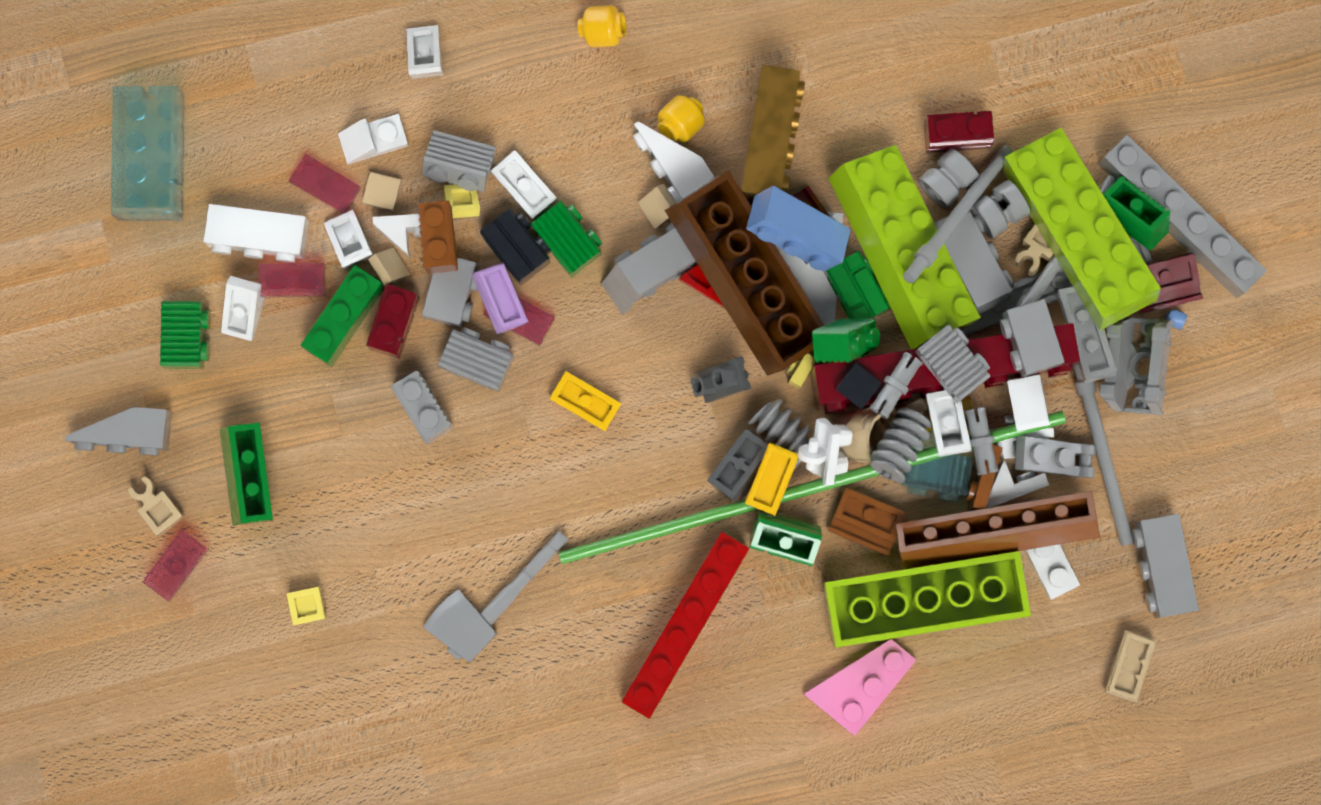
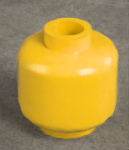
(602, 26)
(681, 119)

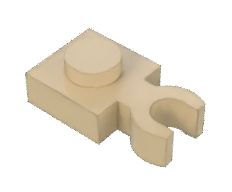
(1037, 248)
(158, 510)

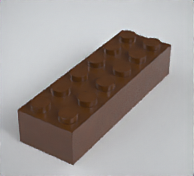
(746, 273)

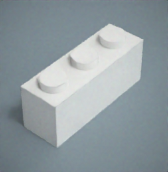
(256, 233)

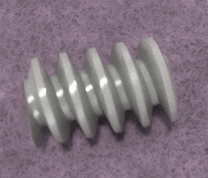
(780, 428)
(899, 443)

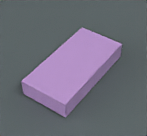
(500, 298)

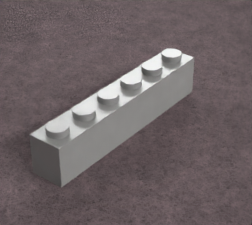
(1188, 220)

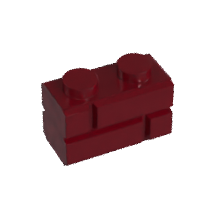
(959, 131)
(393, 321)

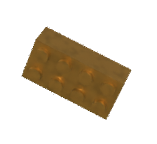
(771, 129)

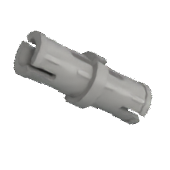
(895, 385)
(981, 441)

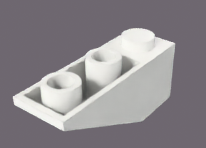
(679, 166)

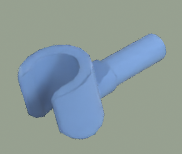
(1178, 317)

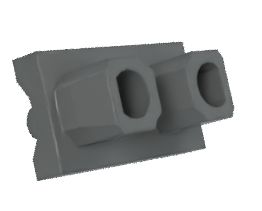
(721, 380)

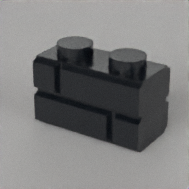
(515, 245)

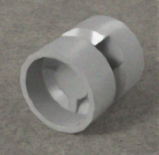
(944, 182)
(991, 215)

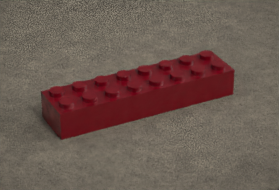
(993, 349)

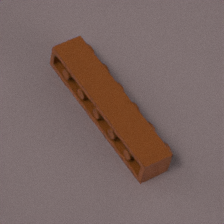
(998, 530)

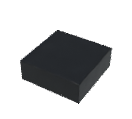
(858, 386)

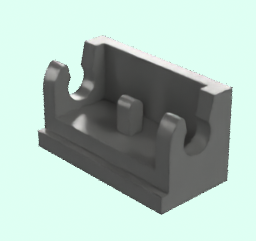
(739, 467)

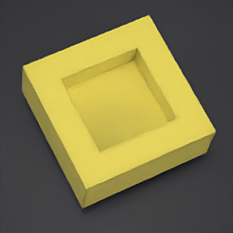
(463, 202)
(800, 371)
(306, 606)

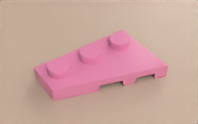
(862, 686)

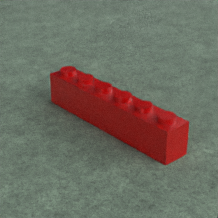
(685, 625)

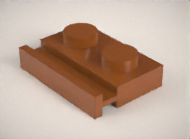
(980, 490)
(866, 521)

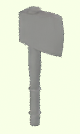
(467, 630)

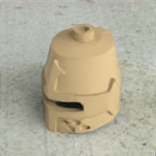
(866, 432)

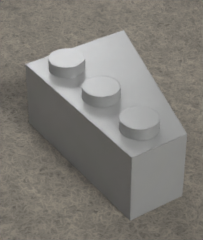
(647, 269)

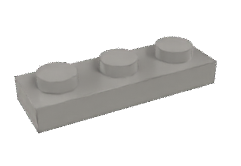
(1093, 347)

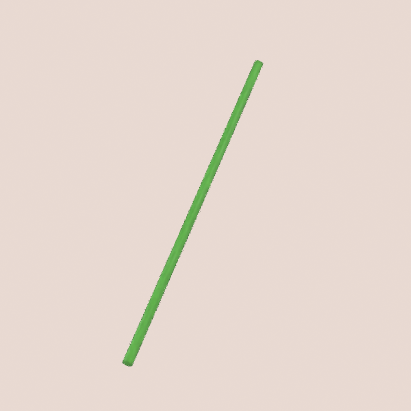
(791, 493)

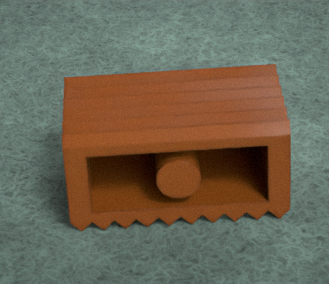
(437, 237)

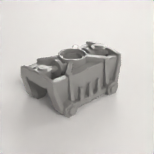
(1127, 358)

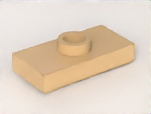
(1130, 666)

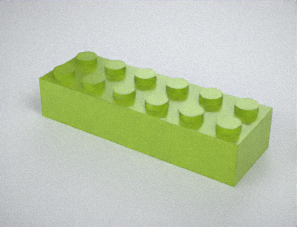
(891, 228)
(1081, 229)
(926, 599)

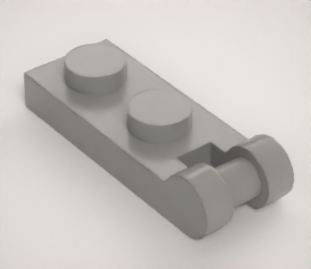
(1054, 457)

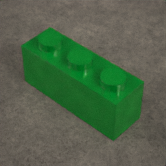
(343, 316)
(246, 474)

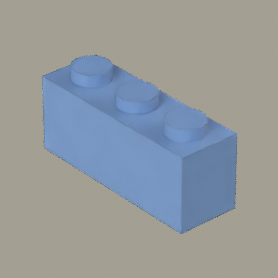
(798, 229)

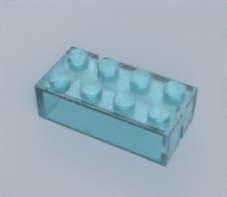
(147, 153)

